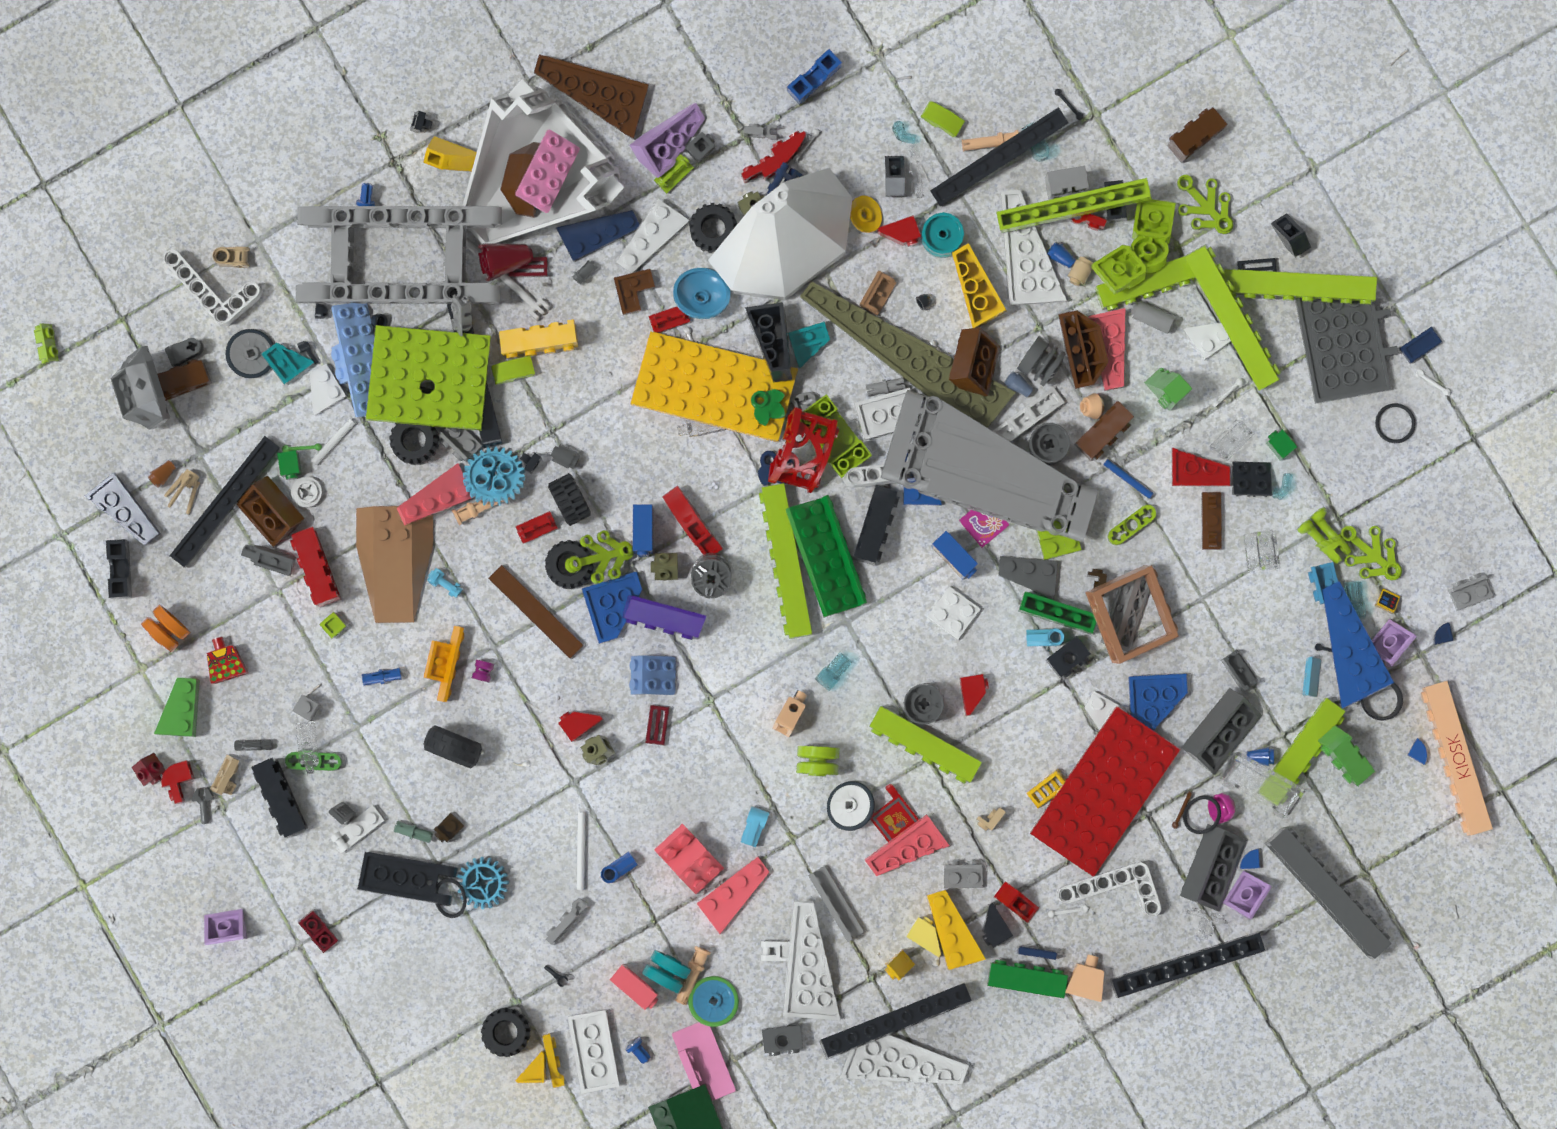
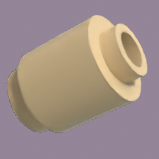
(1080, 271)

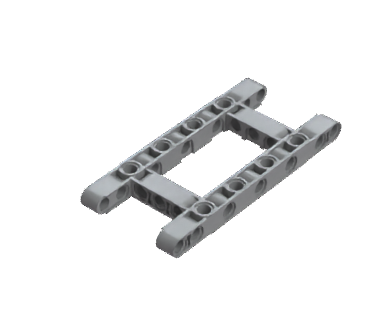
(397, 217)

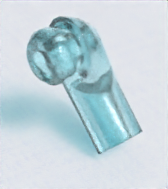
(901, 134)
(1285, 488)

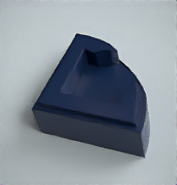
(1443, 634)

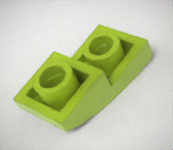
(942, 118)
(512, 369)

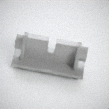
(460, 320)

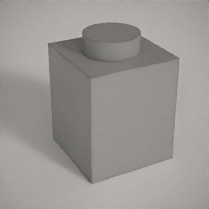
(306, 707)

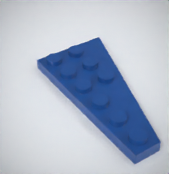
(1355, 658)

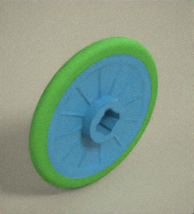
(711, 1014)

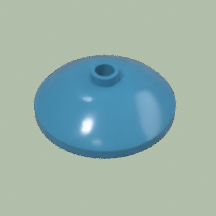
(704, 285)

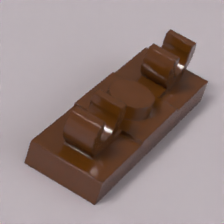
(1211, 521)

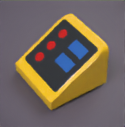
(1387, 601)

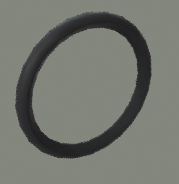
(1395, 440)
(1214, 824)
(463, 894)

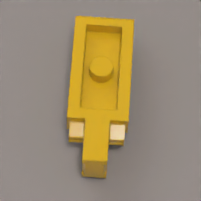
(553, 1061)

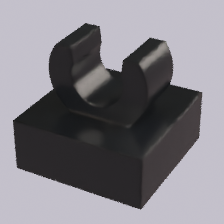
(420, 122)
(532, 462)

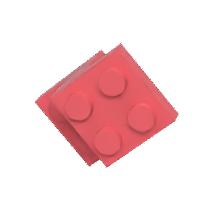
(689, 859)

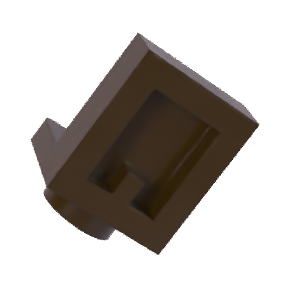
(1097, 573)
(448, 828)

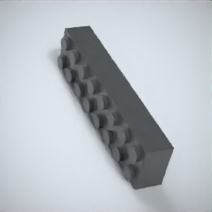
(1328, 893)

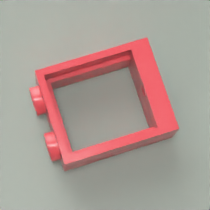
(634, 987)

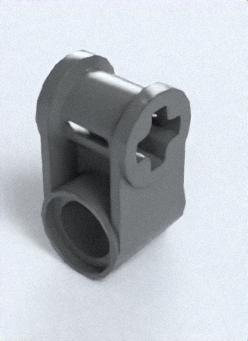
(181, 352)

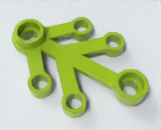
(1207, 206)
(1373, 554)
(603, 556)

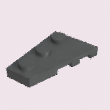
(1030, 573)

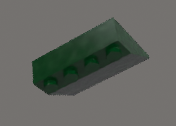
(686, 1111)

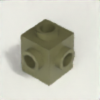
(748, 199)
(665, 566)
(597, 750)

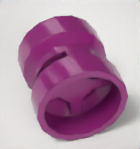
(482, 675)

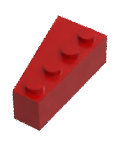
(316, 567)

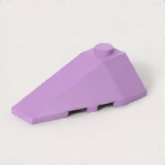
(663, 143)

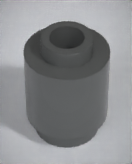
(565, 456)

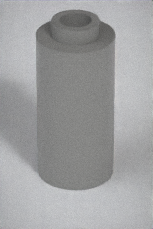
(1152, 316)

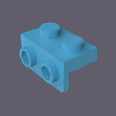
(1322, 577)

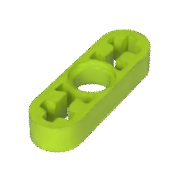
(1123, 537)

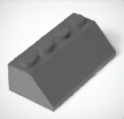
(1222, 731)
(1213, 868)

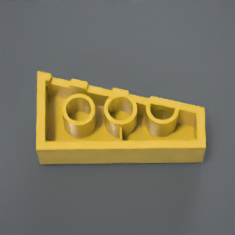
(979, 294)
(539, 339)
(954, 936)

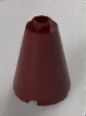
(503, 258)

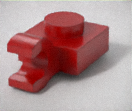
(1094, 222)

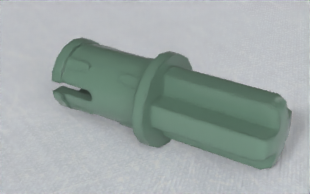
(413, 832)

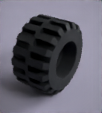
(705, 213)
(414, 457)
(569, 499)
(553, 571)
(518, 1020)

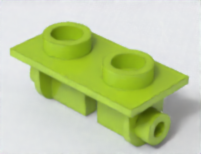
(675, 174)
(45, 334)

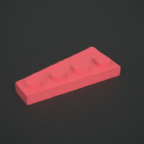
(1113, 334)
(437, 496)
(914, 842)
(729, 897)

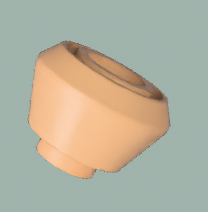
(1092, 406)

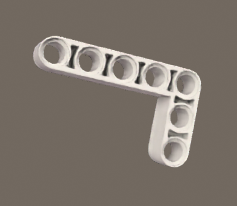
(207, 293)
(863, 478)
(1113, 883)

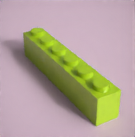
(1172, 274)
(1306, 743)
(925, 744)

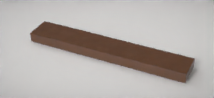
(536, 612)

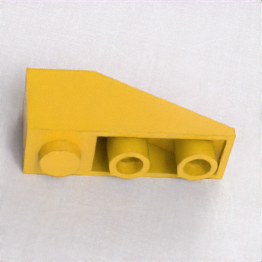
(449, 156)
(899, 965)

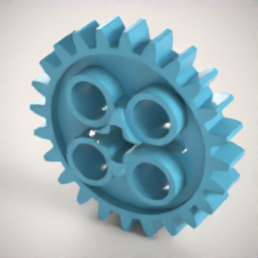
(511, 480)

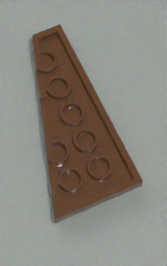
(604, 94)

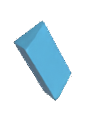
(1311, 677)

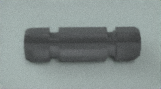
(250, 745)

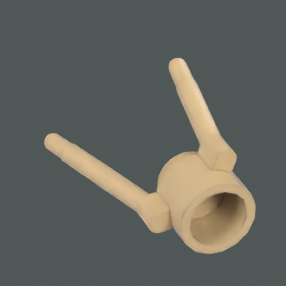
(187, 480)

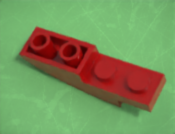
(781, 153)
(691, 521)

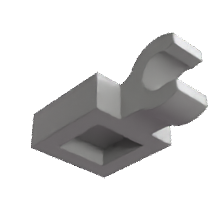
(755, 131)

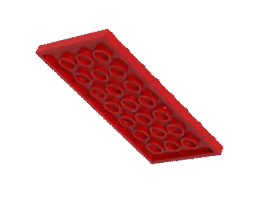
(1104, 791)

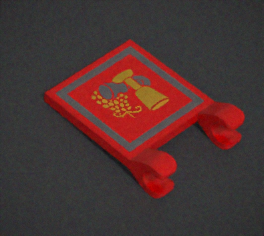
(893, 816)

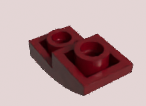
(318, 931)

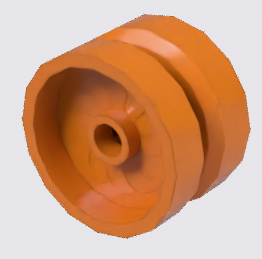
(163, 631)

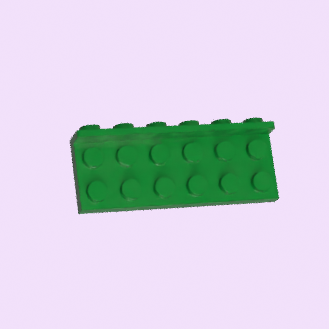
(826, 556)

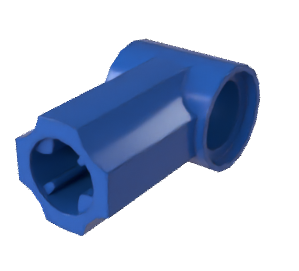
(620, 867)

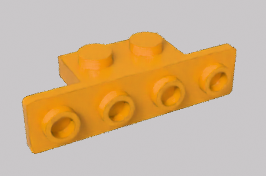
(442, 662)

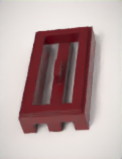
(533, 274)
(658, 708)

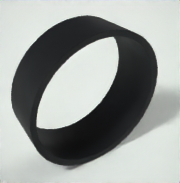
(1398, 707)

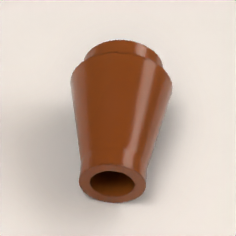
(161, 474)

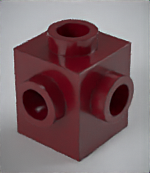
(149, 770)

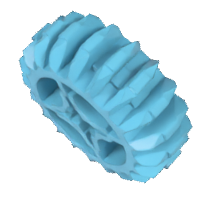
(498, 877)

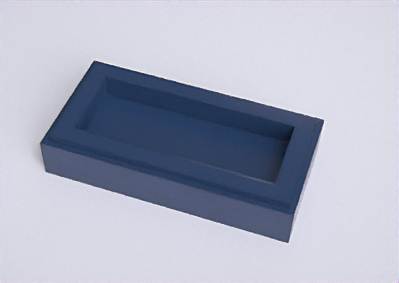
(1420, 345)
(1036, 953)

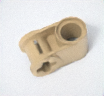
(236, 257)

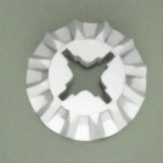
(304, 483)

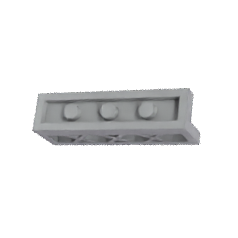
(1124, 609)
(836, 903)

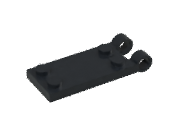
(404, 878)

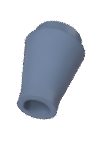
(1018, 384)

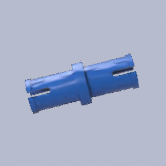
(381, 676)

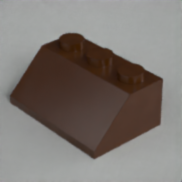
(974, 361)
(270, 511)

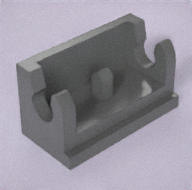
(1239, 670)

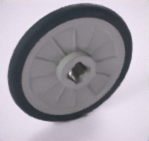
(238, 359)

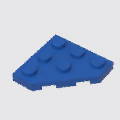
(607, 604)
(1155, 696)

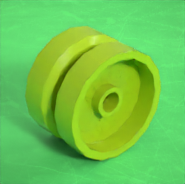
(817, 760)

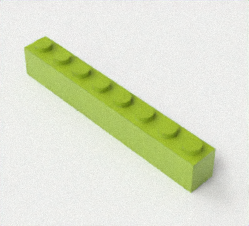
(1074, 205)
(1303, 286)
(1232, 317)
(786, 561)

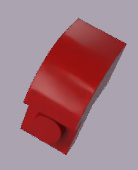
(175, 775)

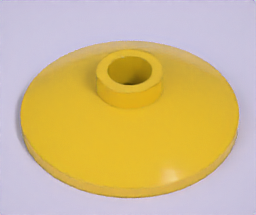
(871, 214)

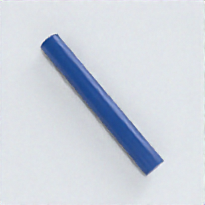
(1127, 478)

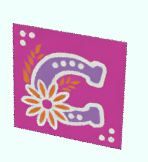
(982, 526)

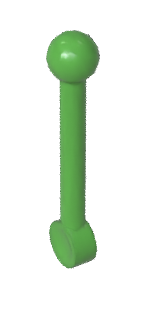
(317, 446)

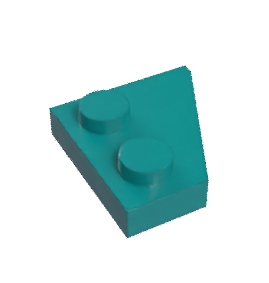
(808, 341)
(285, 362)

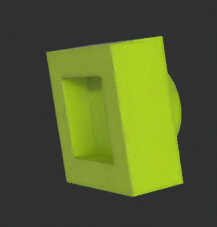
(332, 625)

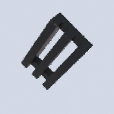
(1258, 261)

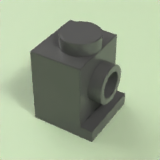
(701, 139)

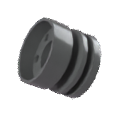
(1041, 361)
(1045, 433)
(714, 565)
(914, 710)

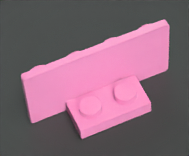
(547, 171)
(703, 1060)

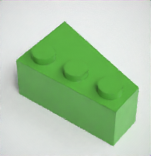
(1168, 387)
(181, 709)
(1346, 756)

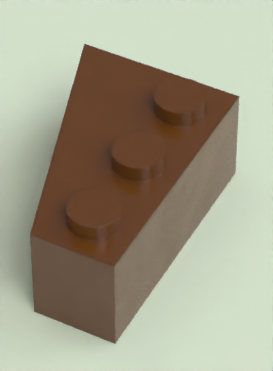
(1196, 134)
(184, 379)
(1104, 431)

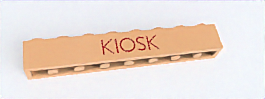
(1456, 758)

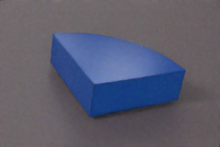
(1418, 752)
(1250, 860)

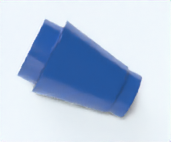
(1061, 255)
(1263, 756)

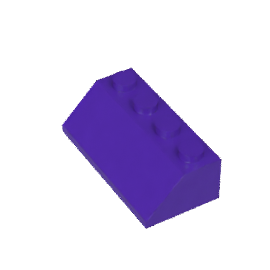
(663, 616)

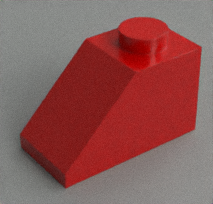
(901, 232)
(973, 690)
(578, 723)
(1016, 902)

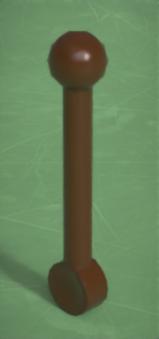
(1175, 824)

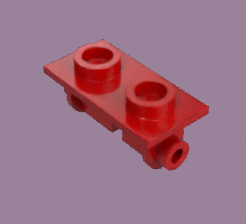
(668, 319)
(536, 527)

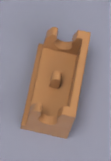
(878, 293)

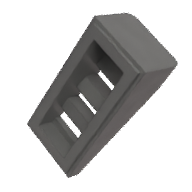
(342, 813)

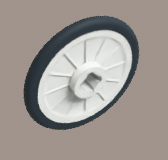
(838, 806)

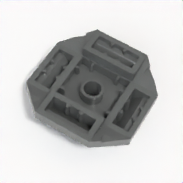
(140, 390)

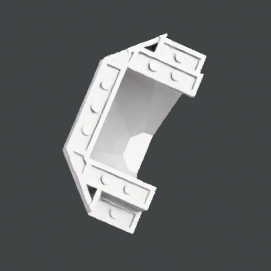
(518, 121)
(786, 237)

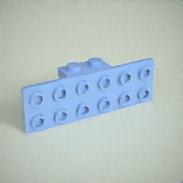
(354, 351)

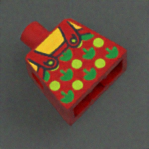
(224, 662)

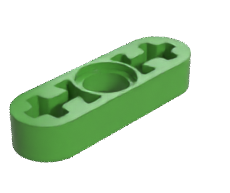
(328, 756)

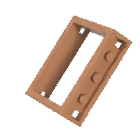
(1105, 624)

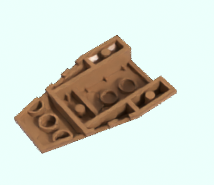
(393, 561)

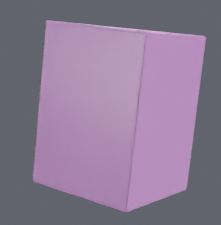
(1392, 642)
(1247, 895)
(224, 927)

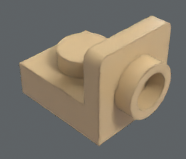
(994, 817)

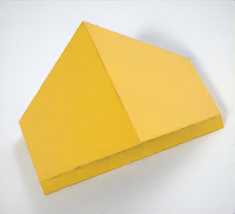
(535, 1071)

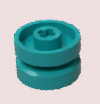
(934, 227)
(666, 971)

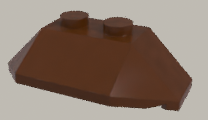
(515, 170)
(1083, 348)

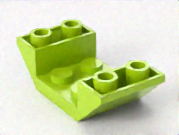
(847, 448)

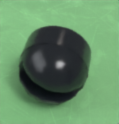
(924, 301)
(320, 311)
(379, 320)

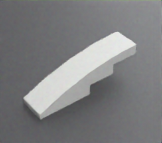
(1030, 415)

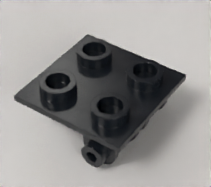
(1252, 478)

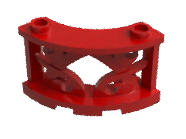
(781, 470)

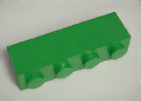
(1057, 613)
(1027, 980)

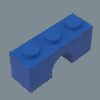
(818, 74)

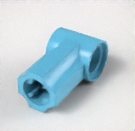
(1042, 637)
(755, 823)

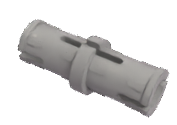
(885, 386)

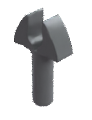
(203, 804)

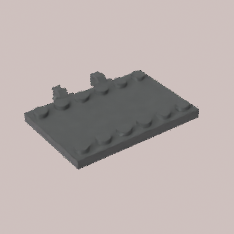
(1344, 348)

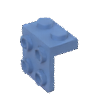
(652, 675)

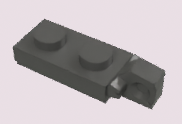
(269, 559)

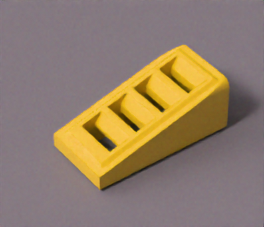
(1034, 798)

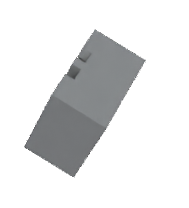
(1066, 182)

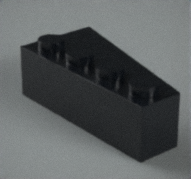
(771, 334)
(875, 525)
(279, 797)

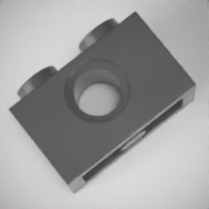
(771, 1035)

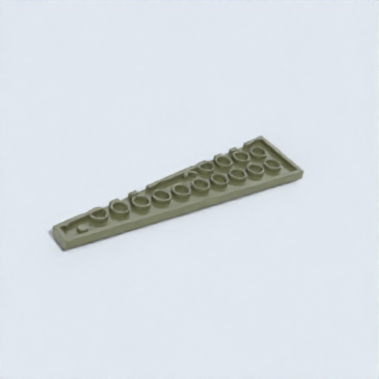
(908, 356)

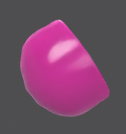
(1227, 808)

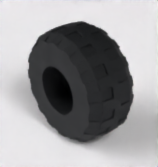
(452, 746)

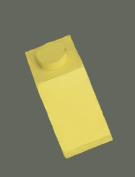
(925, 935)

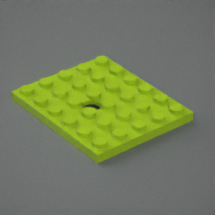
(410, 356)

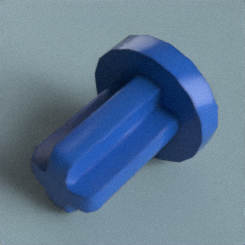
(366, 195)
(638, 1050)

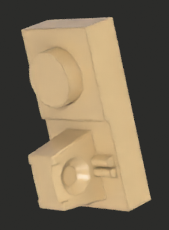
(222, 783)

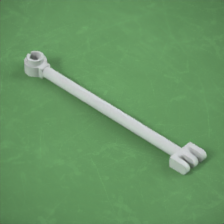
(535, 306)

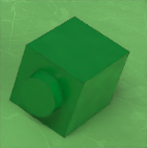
(1280, 444)
(289, 464)

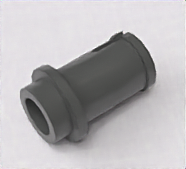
(583, 272)

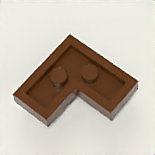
(629, 285)

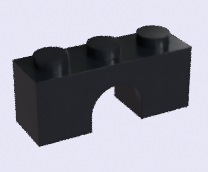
(120, 575)

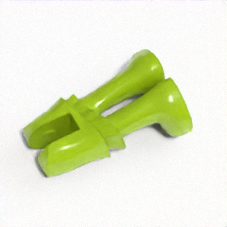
(1327, 545)

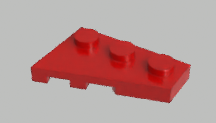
(1197, 471)

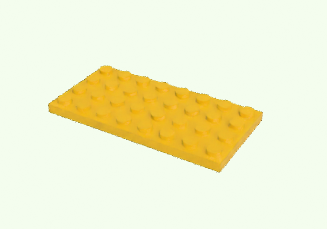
(707, 385)

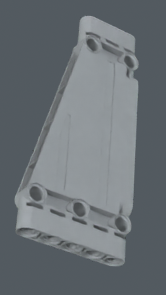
(982, 470)

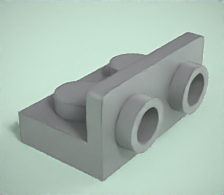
(461, 442)
(1470, 592)
(963, 875)

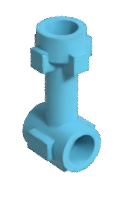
(436, 578)

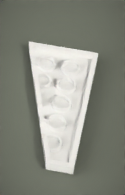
(1027, 263)
(808, 977)
(901, 1061)

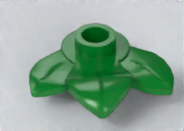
(770, 407)

